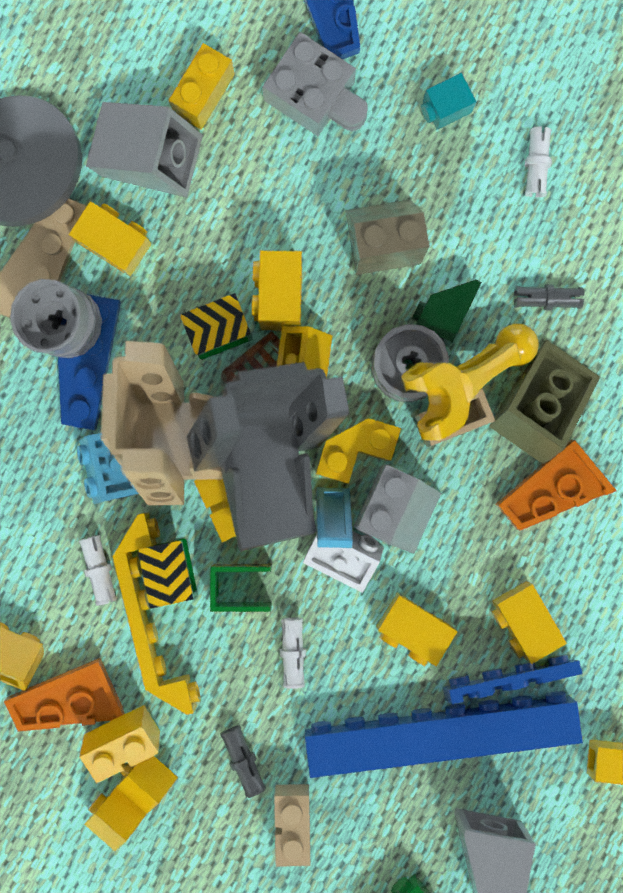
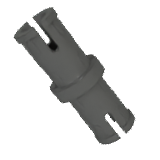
(548, 297)
(243, 761)

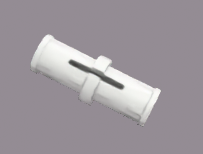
(538, 162)
(98, 570)
(293, 653)

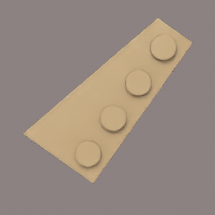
(40, 254)

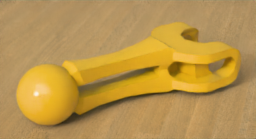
(454, 387)

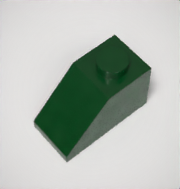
(446, 310)

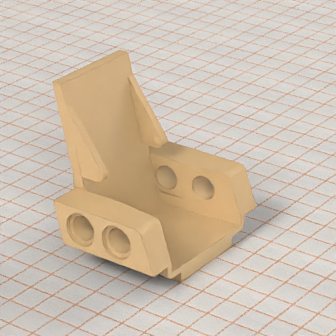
(149, 423)

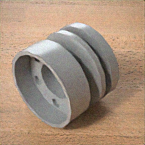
(39, 313)

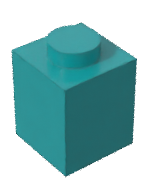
(448, 101)

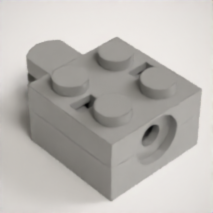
(315, 87)

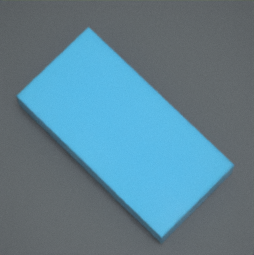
(334, 518)

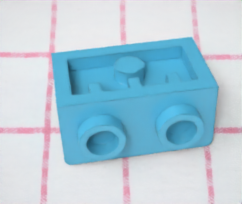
(103, 471)

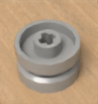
(401, 344)

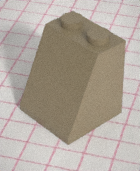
(387, 236)

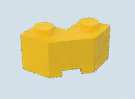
(366, 437)
(128, 803)

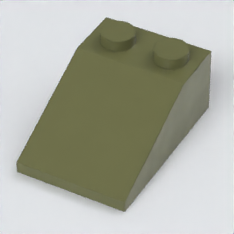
(545, 403)

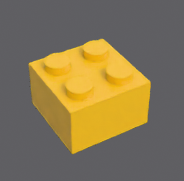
(280, 289)

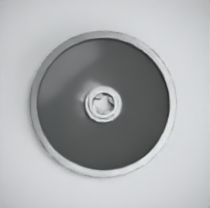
(36, 160)

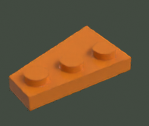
(556, 486)
(70, 698)

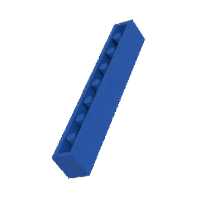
(442, 735)

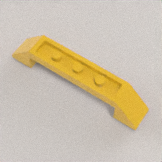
(174, 691)

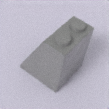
(145, 147)
(397, 509)
(495, 852)

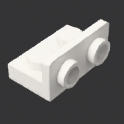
(348, 565)

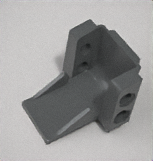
(257, 442)

